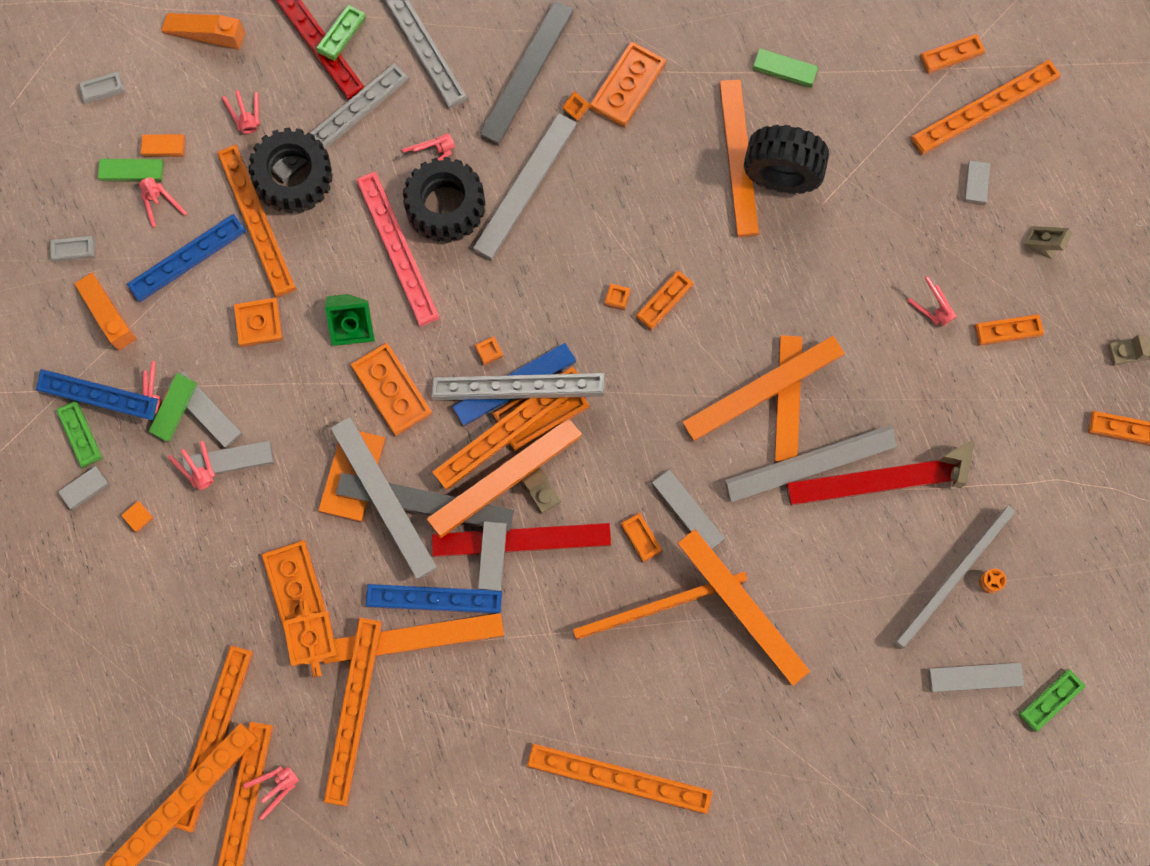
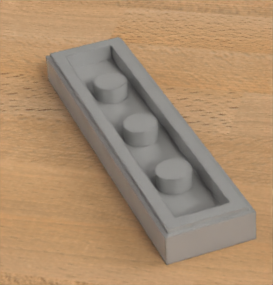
(212, 417)
(235, 458)
(687, 509)
(976, 677)

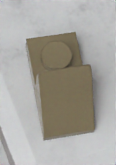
(1047, 239)
(1130, 350)
(962, 459)
(541, 490)

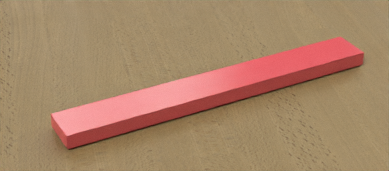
(398, 249)

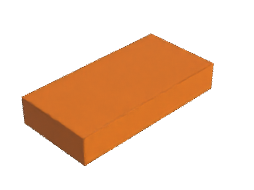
(163, 145)
(641, 537)

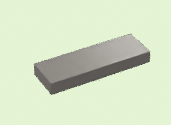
(492, 555)

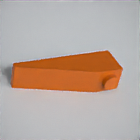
(205, 28)
(105, 311)

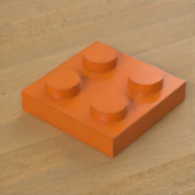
(258, 322)

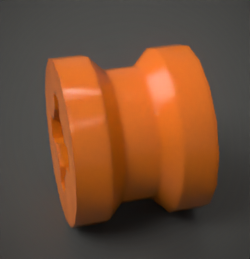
(996, 577)

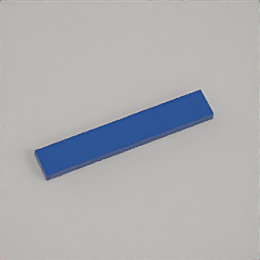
(186, 258)
(547, 364)
(97, 394)
(434, 599)

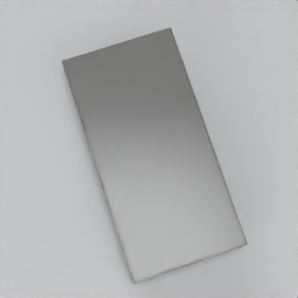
(101, 87)
(977, 182)
(72, 248)
(84, 488)

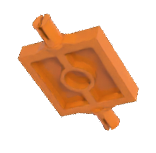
(310, 638)

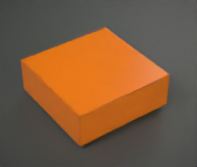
(576, 106)
(617, 296)
(489, 350)
(137, 516)

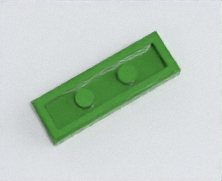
(341, 32)
(785, 68)
(130, 169)
(173, 407)
(79, 434)
(1052, 700)

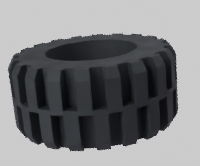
(290, 144)
(786, 159)
(438, 175)

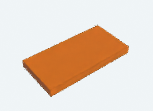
(627, 84)
(391, 389)
(568, 409)
(344, 506)
(293, 580)

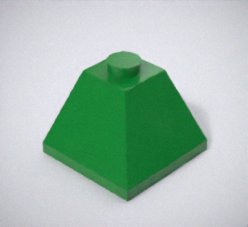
(348, 319)

